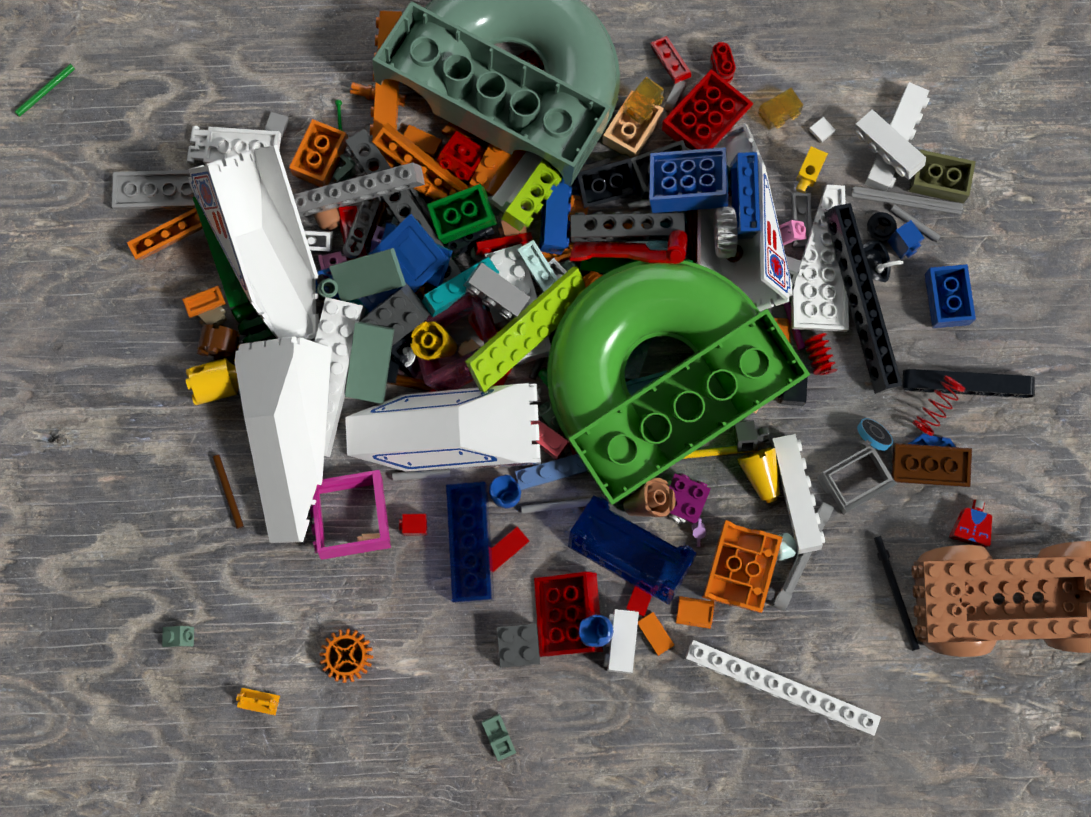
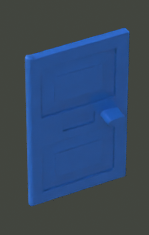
(416, 254)

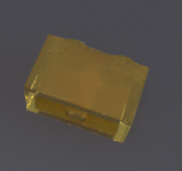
(643, 100)
(780, 109)

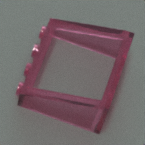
(457, 372)

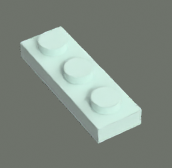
(537, 265)

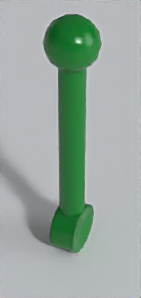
(338, 103)

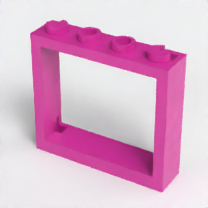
(343, 483)

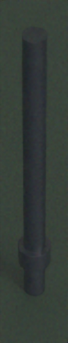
(883, 555)

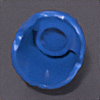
(505, 491)
(596, 631)

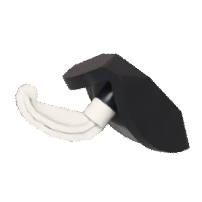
(879, 260)
(405, 357)

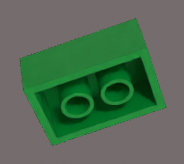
(462, 213)

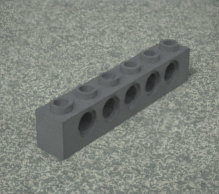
(618, 232)

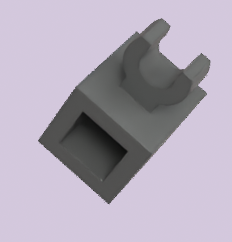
(747, 436)

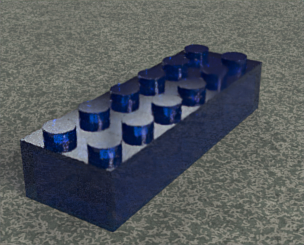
(470, 542)

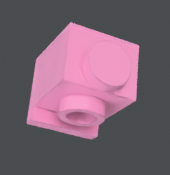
(326, 259)

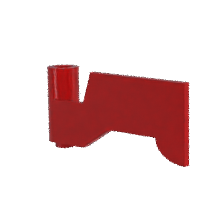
(639, 251)

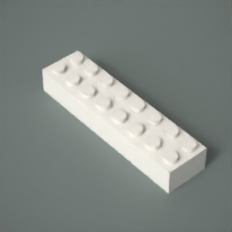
(337, 332)

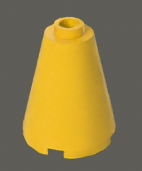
(432, 341)
(762, 473)

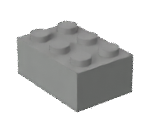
(496, 292)

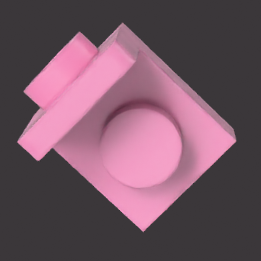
(792, 231)

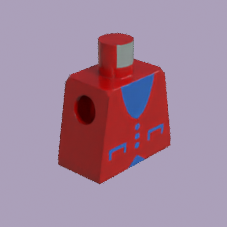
(973, 525)

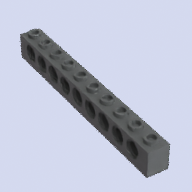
(362, 142)

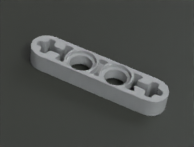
(364, 227)

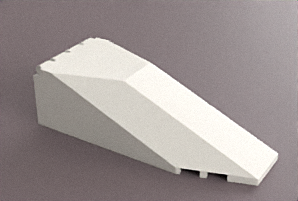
(285, 419)

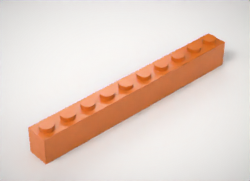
(387, 94)

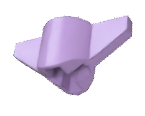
(698, 530)

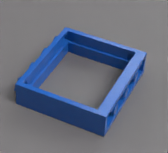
(745, 193)

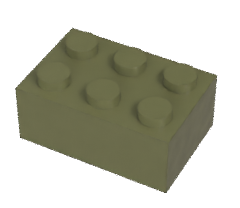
(944, 177)

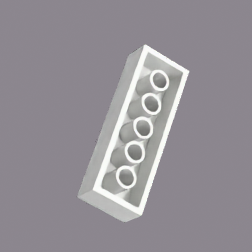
(516, 272)

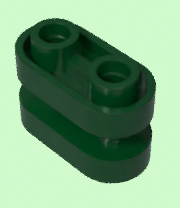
(249, 326)

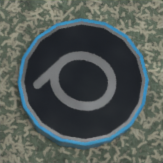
(875, 433)

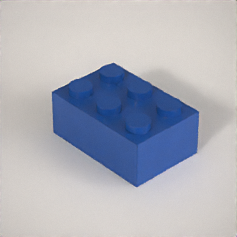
(950, 296)

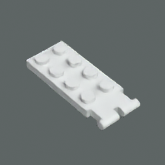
(225, 142)

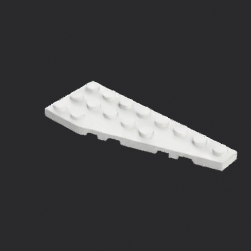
(819, 290)

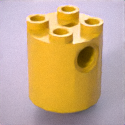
(212, 381)

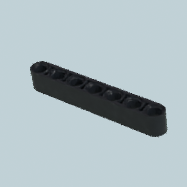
(975, 383)

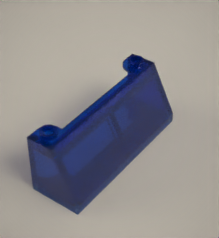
(630, 550)

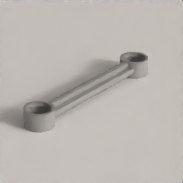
(785, 594)

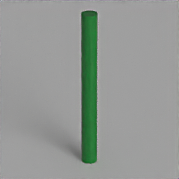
(44, 90)

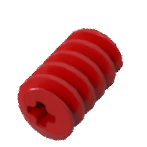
(819, 355)

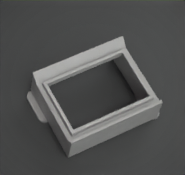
(829, 485)

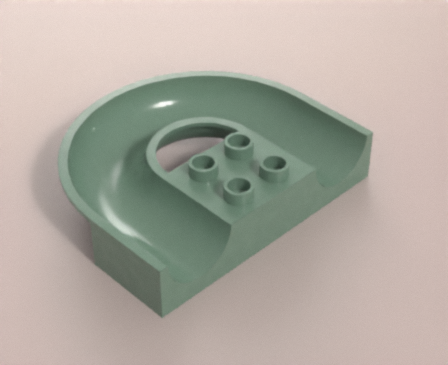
(469, 81)

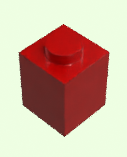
(413, 524)

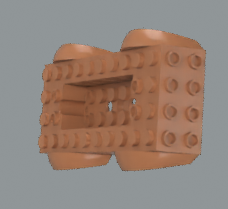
(958, 608)

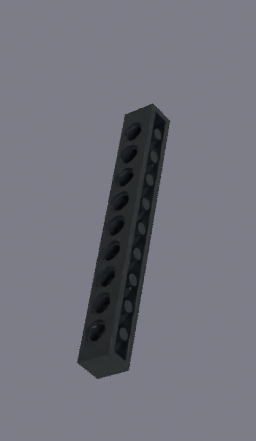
(863, 298)

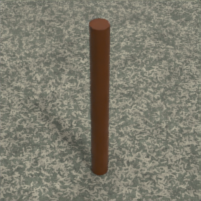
(227, 491)

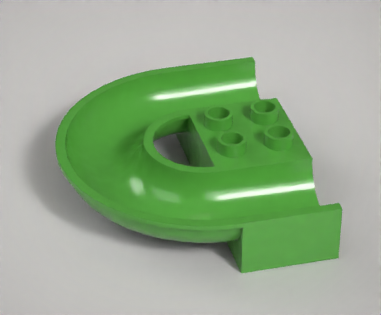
(735, 369)

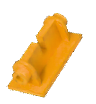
(257, 701)

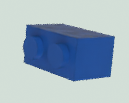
(906, 240)

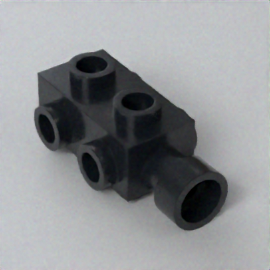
(463, 244)

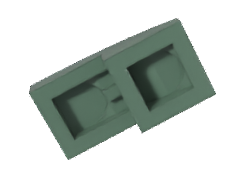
(498, 737)

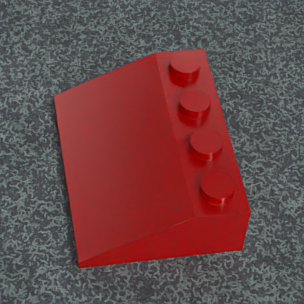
(706, 113)
(561, 607)

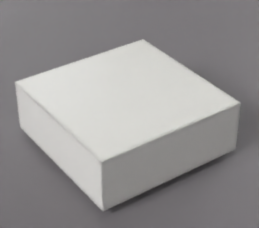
(822, 130)

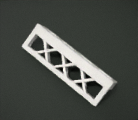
(515, 181)

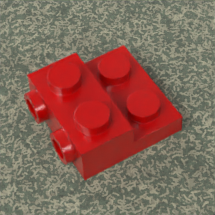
(461, 156)

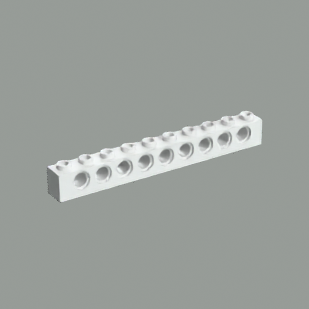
(782, 688)

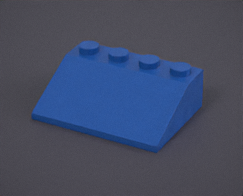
(688, 180)

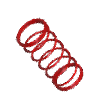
(927, 429)

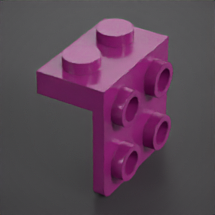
(689, 497)

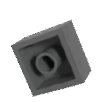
(518, 646)

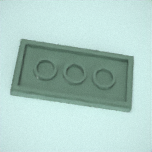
(368, 275)
(369, 362)

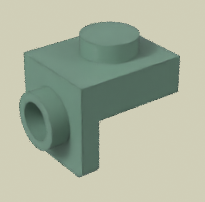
(546, 413)
(178, 636)

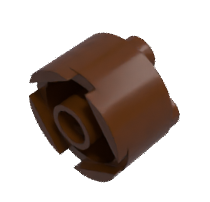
(218, 342)

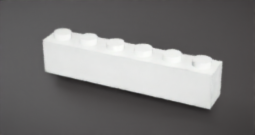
(903, 121)
(797, 494)

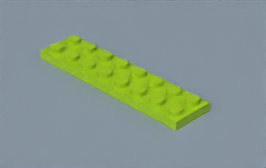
(524, 331)

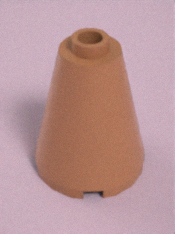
(651, 499)

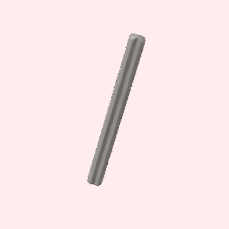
(907, 200)

